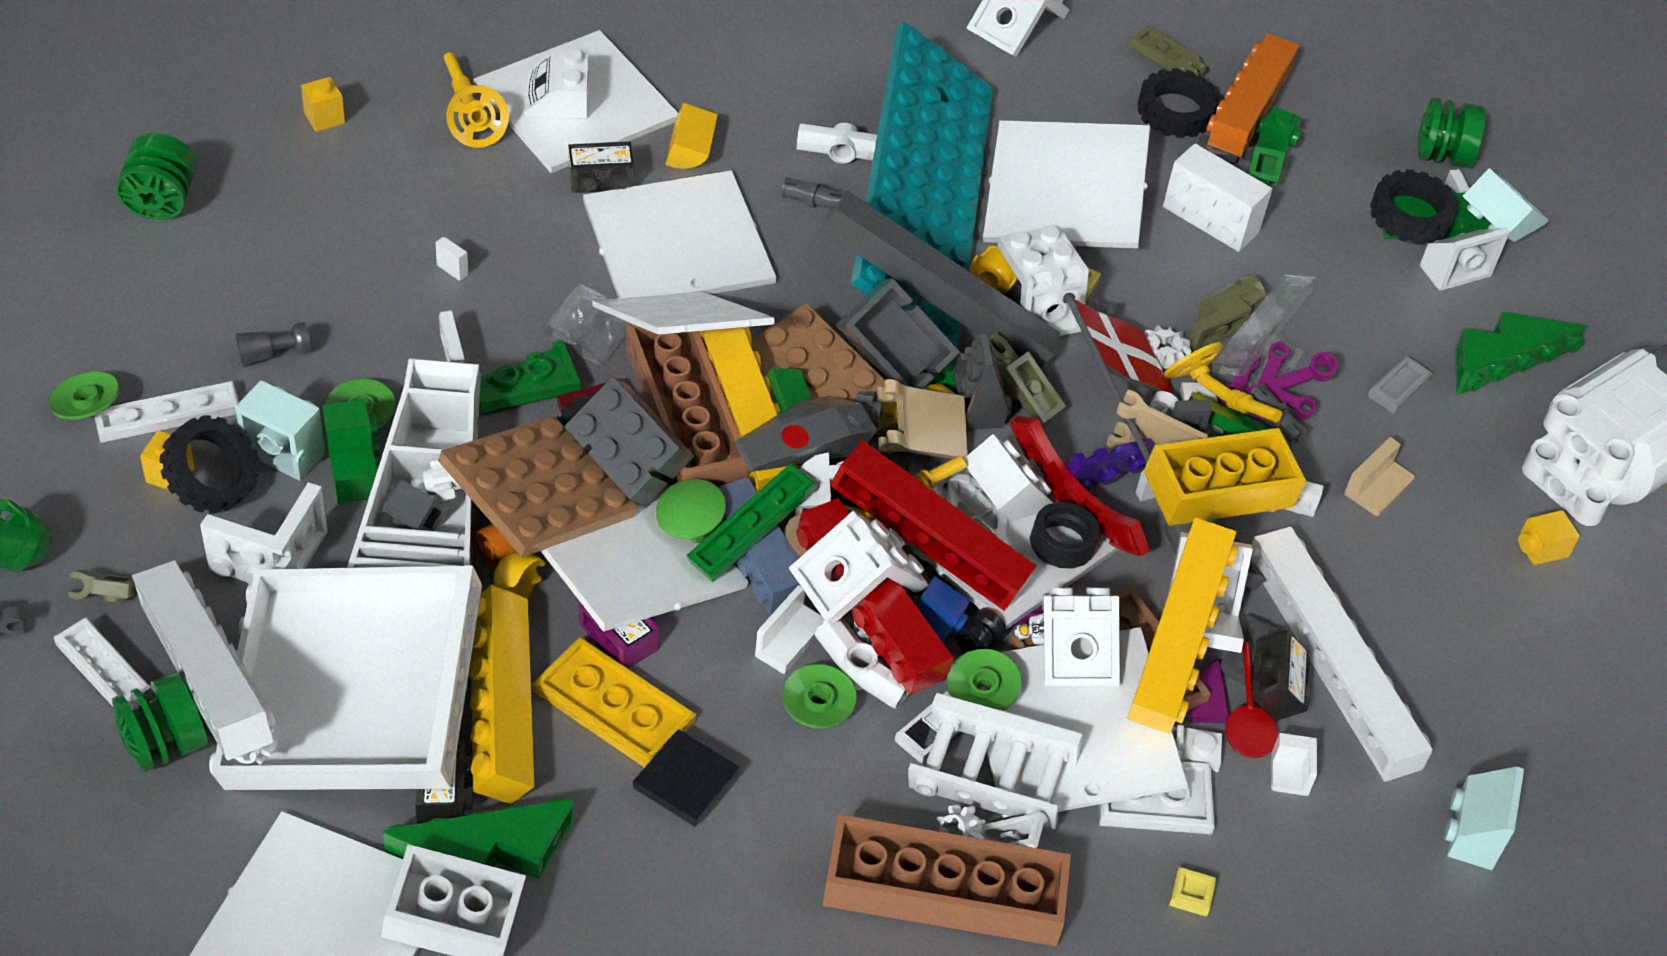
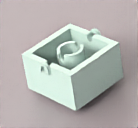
(282, 429)

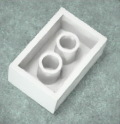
(1217, 197)
(452, 904)

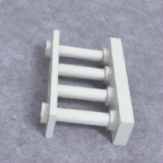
(988, 726)

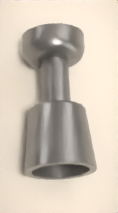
(260, 346)

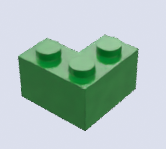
(351, 449)

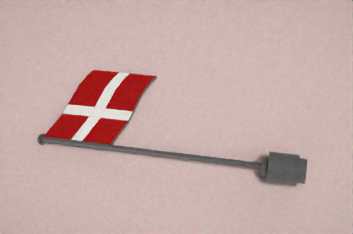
(1127, 354)

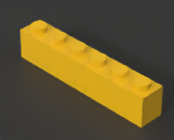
(742, 385)
(1182, 627)
(501, 697)

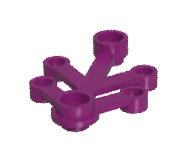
(1291, 379)

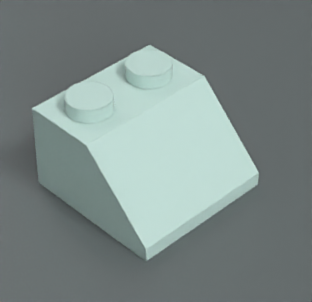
(1503, 206)
(1484, 816)

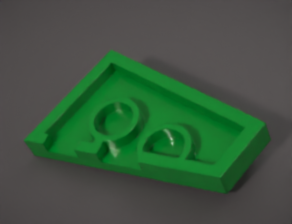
(533, 380)

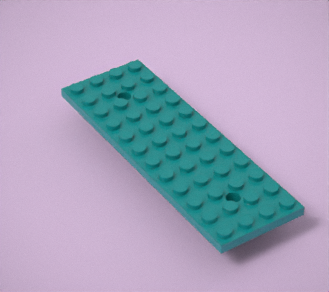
(928, 158)

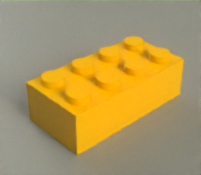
(1224, 476)

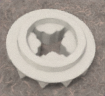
(1168, 355)

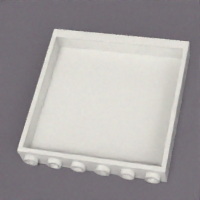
(357, 676)

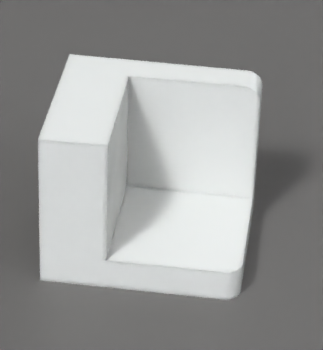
(1294, 764)

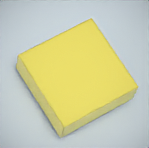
(1192, 891)

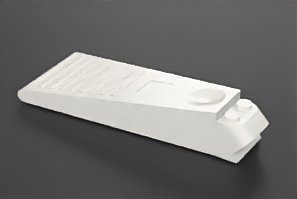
(433, 414)

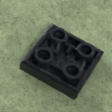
(686, 777)

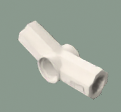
(849, 651)

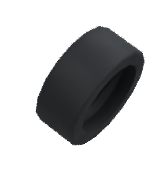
(1057, 552)

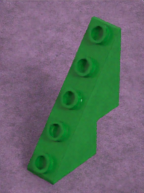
(1512, 347)
(513, 836)

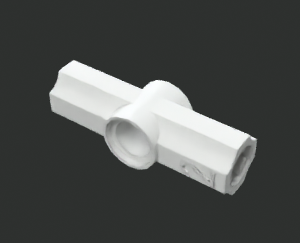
(841, 142)

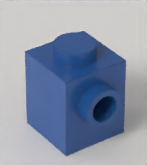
(943, 608)

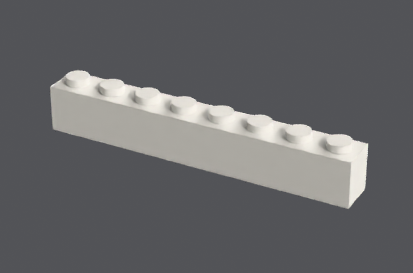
(1340, 655)
(205, 660)

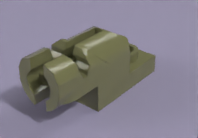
(1225, 311)
(1025, 381)

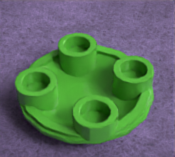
(691, 509)

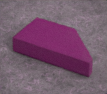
(1216, 708)

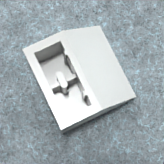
(1008, 478)

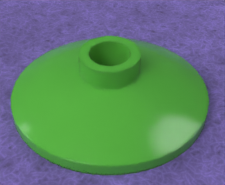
(84, 395)
(376, 395)
(987, 669)
(820, 684)

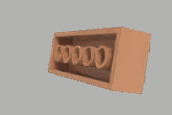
(687, 397)
(947, 880)

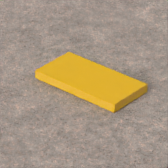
(612, 701)

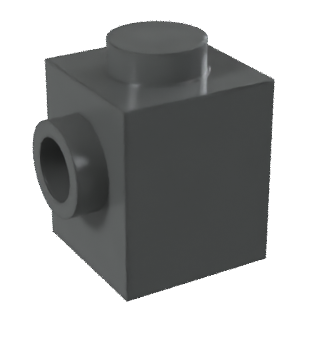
(413, 508)

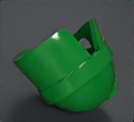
(23, 537)

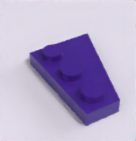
(1107, 466)

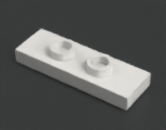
(100, 662)

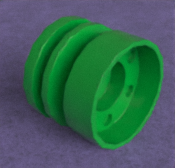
(1453, 133)
(156, 176)
(159, 722)

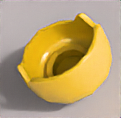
(993, 270)
(518, 573)

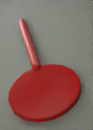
(1249, 727)

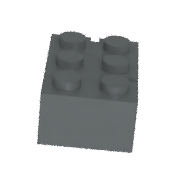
(896, 339)
(628, 441)

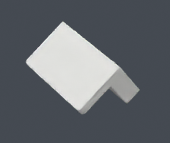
(787, 632)

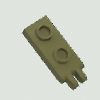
(1166, 51)

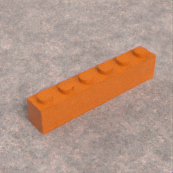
(1251, 94)

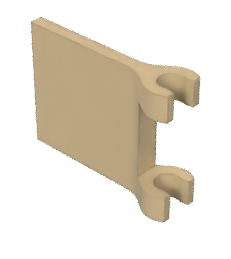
(927, 421)
(1150, 424)

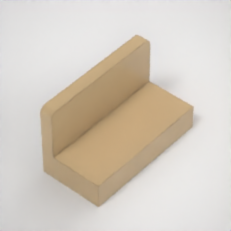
(1379, 479)

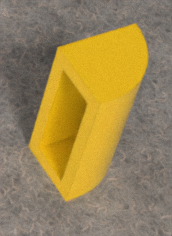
(691, 137)

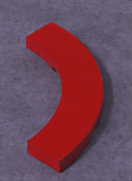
(1122, 531)

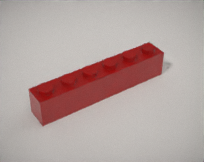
(933, 525)
(886, 614)

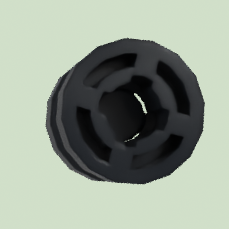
(983, 631)

